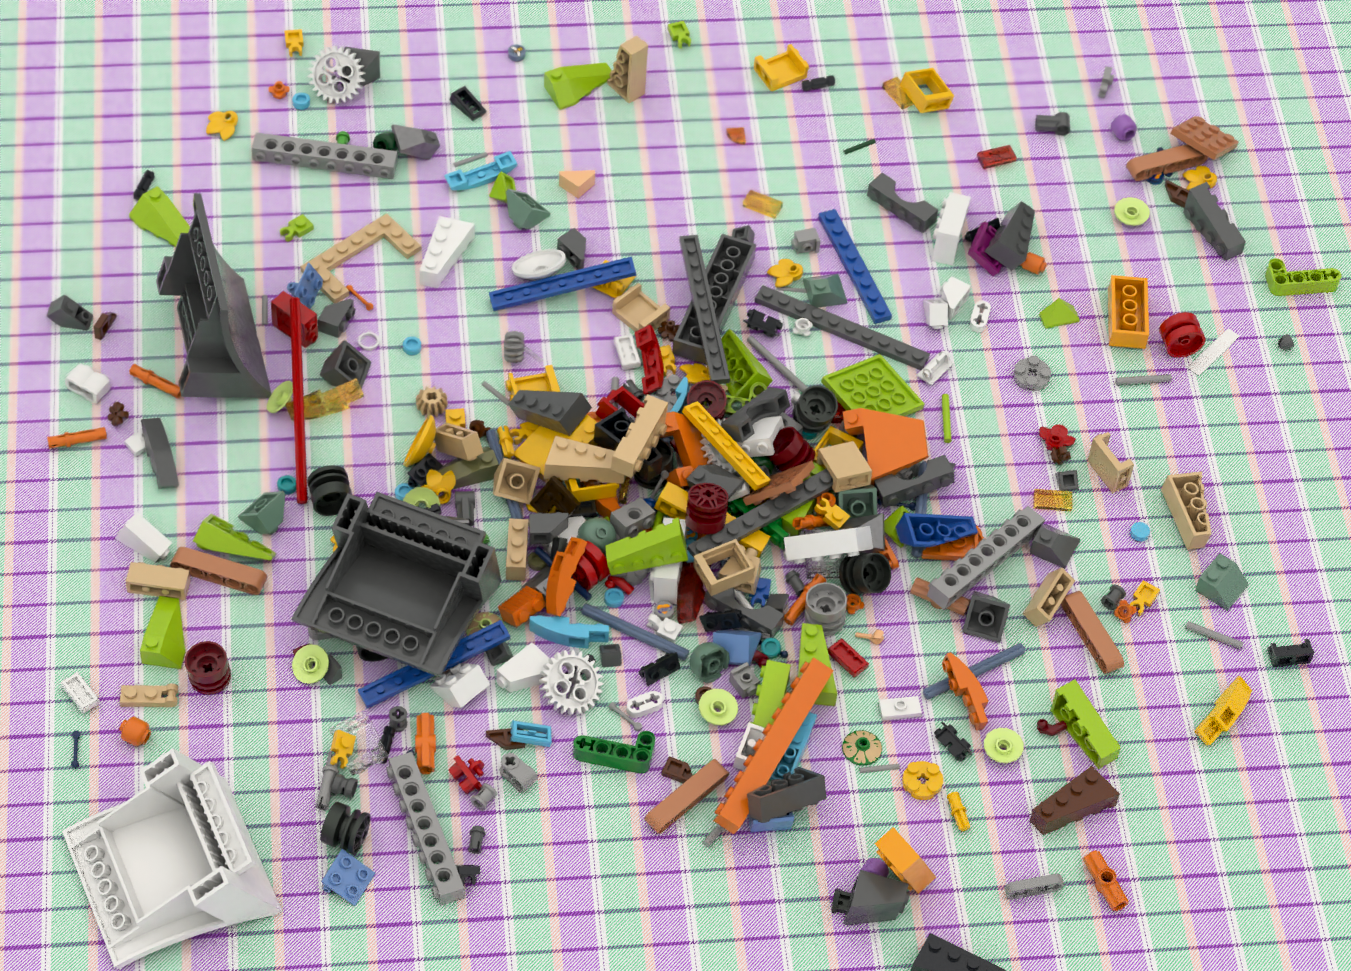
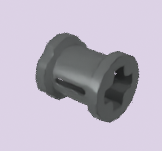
(1113, 596)
(395, 719)

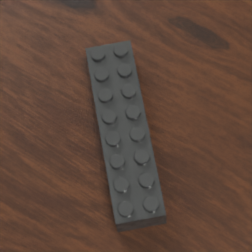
(725, 278)

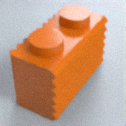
(522, 606)

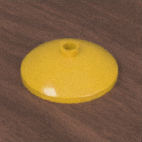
(422, 443)

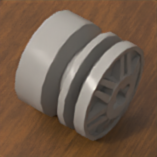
(826, 607)

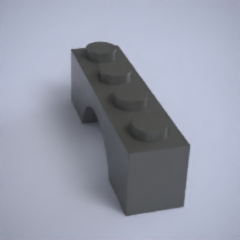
(918, 214)
(768, 403)
(896, 490)
(761, 620)

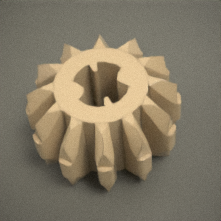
(431, 401)

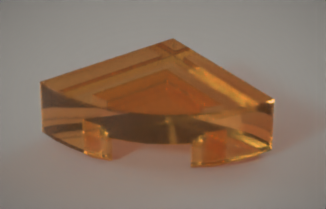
(736, 135)

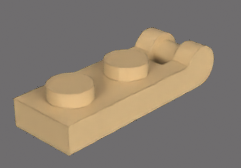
(148, 696)

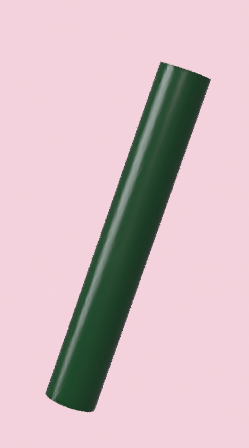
(859, 146)

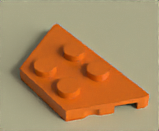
(954, 549)

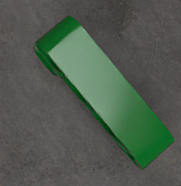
(584, 744)

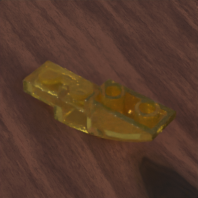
(329, 402)

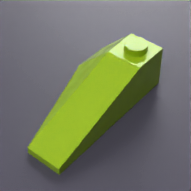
(570, 83)
(159, 215)
(742, 367)
(219, 536)
(164, 637)

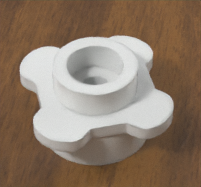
(802, 327)

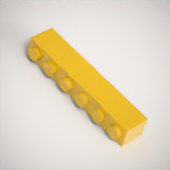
(674, 503)

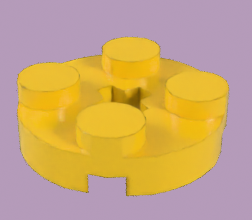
(925, 770)

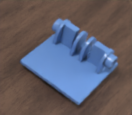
(307, 287)
(347, 877)

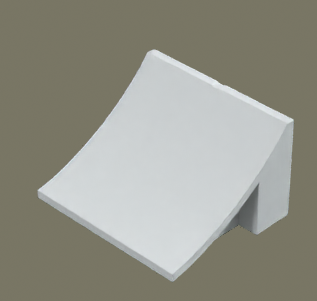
(169, 861)

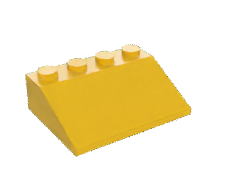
(538, 445)

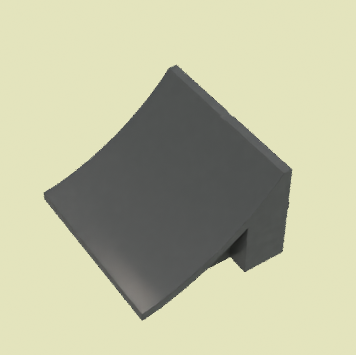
(213, 318)
(400, 582)

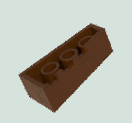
(1078, 798)

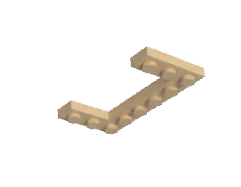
(381, 228)

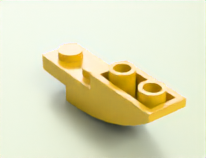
(1226, 711)

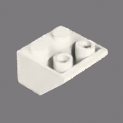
(460, 684)

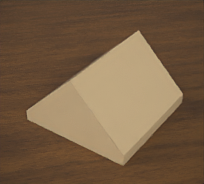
(515, 480)

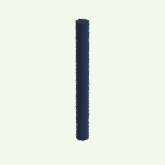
(578, 588)

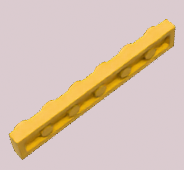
(726, 445)

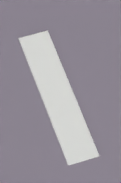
(1213, 351)

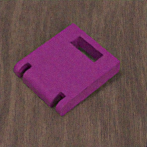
(979, 245)

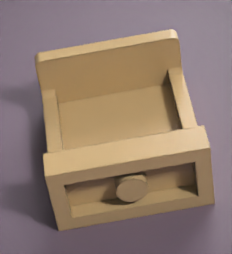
(639, 310)
(845, 466)
(1107, 466)

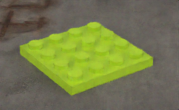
(874, 387)

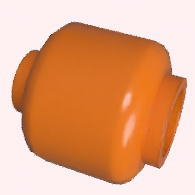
(135, 731)

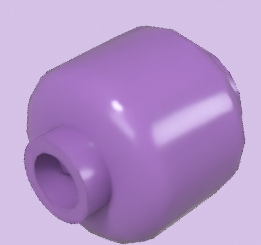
(1124, 127)
(876, 866)

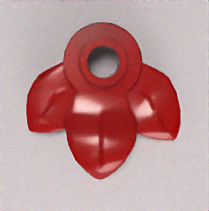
(1056, 436)

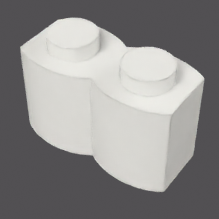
(87, 383)

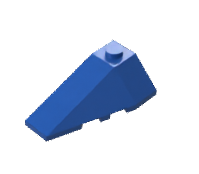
(933, 529)

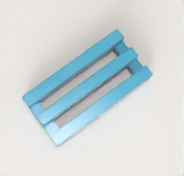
(531, 736)

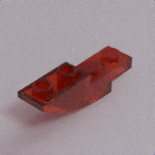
(689, 595)

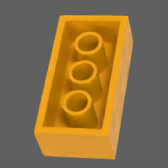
(1128, 312)
(904, 861)

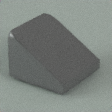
(744, 233)
(1067, 480)
(778, 601)
(499, 654)
(610, 655)
(334, 671)

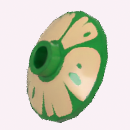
(861, 754)

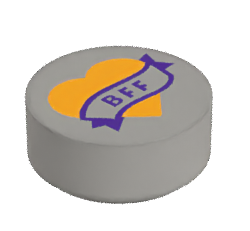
(664, 609)

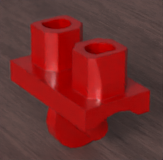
(460, 768)

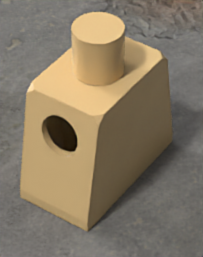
(733, 566)

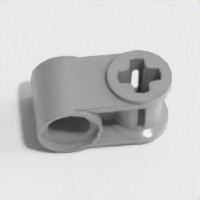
(517, 773)

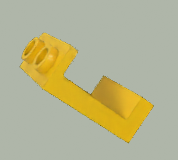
(781, 69)
(538, 382)

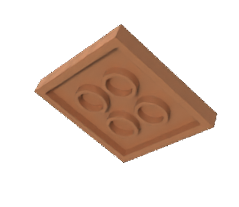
(1204, 137)
(780, 482)

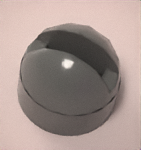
(1285, 342)

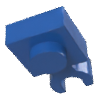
(762, 592)

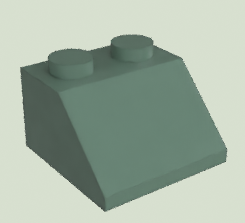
(858, 501)
(1222, 582)

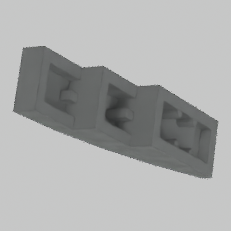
(160, 453)

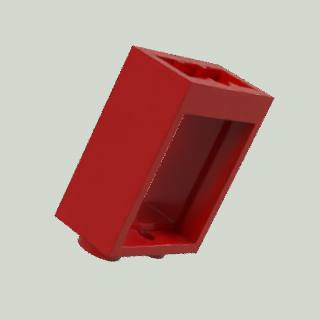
(281, 319)
(623, 398)

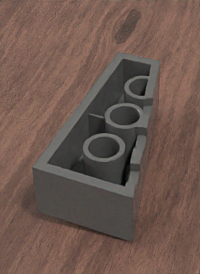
(1213, 222)
(1012, 237)
(786, 795)

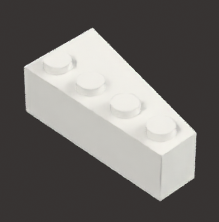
(950, 227)
(445, 247)
(828, 543)
(667, 577)

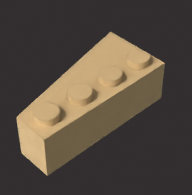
(630, 69)
(640, 437)
(580, 461)
(1188, 507)

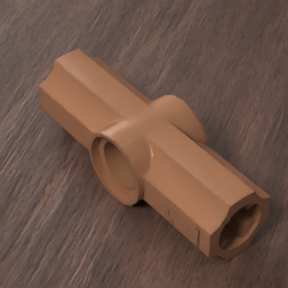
(920, 589)

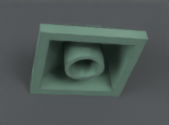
(524, 209)
(825, 290)
(265, 512)

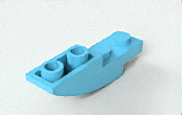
(561, 632)
(796, 748)

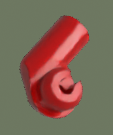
(619, 582)

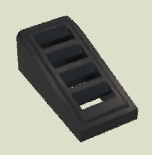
(468, 96)

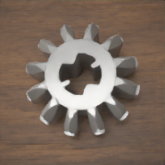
(514, 346)

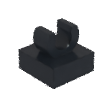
(468, 870)

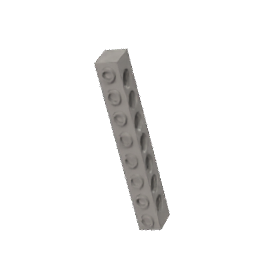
(324, 155)
(985, 557)
(453, 888)

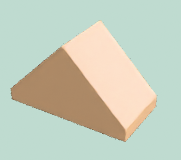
(577, 181)

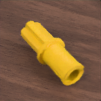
(506, 441)
(958, 811)

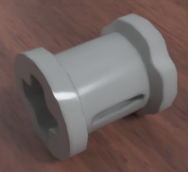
(482, 798)

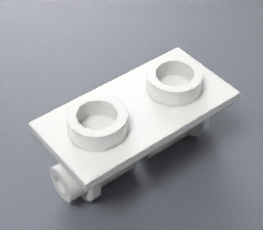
(936, 367)

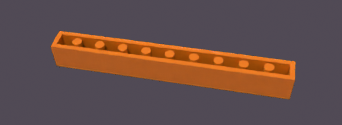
(774, 743)

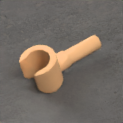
(876, 637)

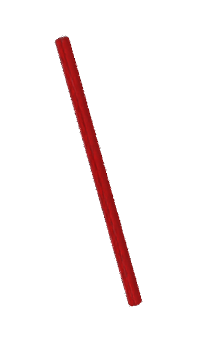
(298, 401)

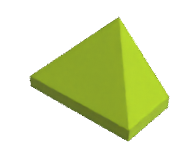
(501, 185)
(1058, 314)
(891, 522)

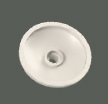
(539, 264)

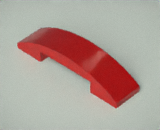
(652, 359)

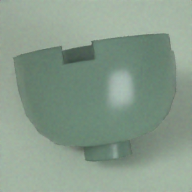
(597, 531)
(708, 661)

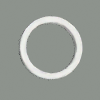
(368, 334)

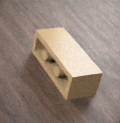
(458, 442)
(517, 549)
(158, 580)
(1048, 597)

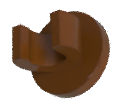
(478, 426)
(1060, 455)

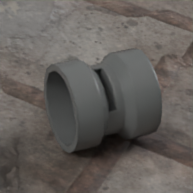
(344, 786)

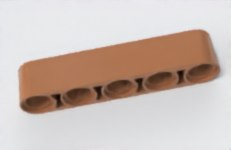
(1166, 161)
(220, 570)
(1092, 632)
(686, 796)

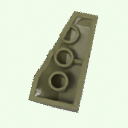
(473, 471)

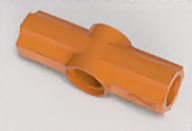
(425, 743)
(1111, 890)

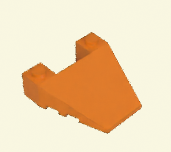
(890, 440)
(689, 447)

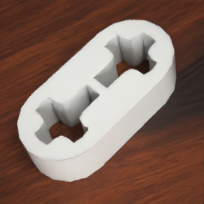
(980, 316)
(644, 704)

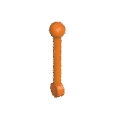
(369, 306)

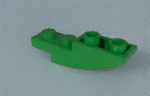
(738, 508)

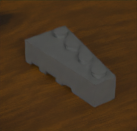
(551, 409)

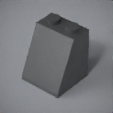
(875, 899)

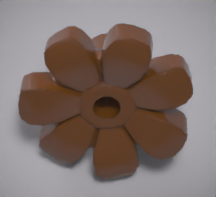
(668, 329)
(117, 414)

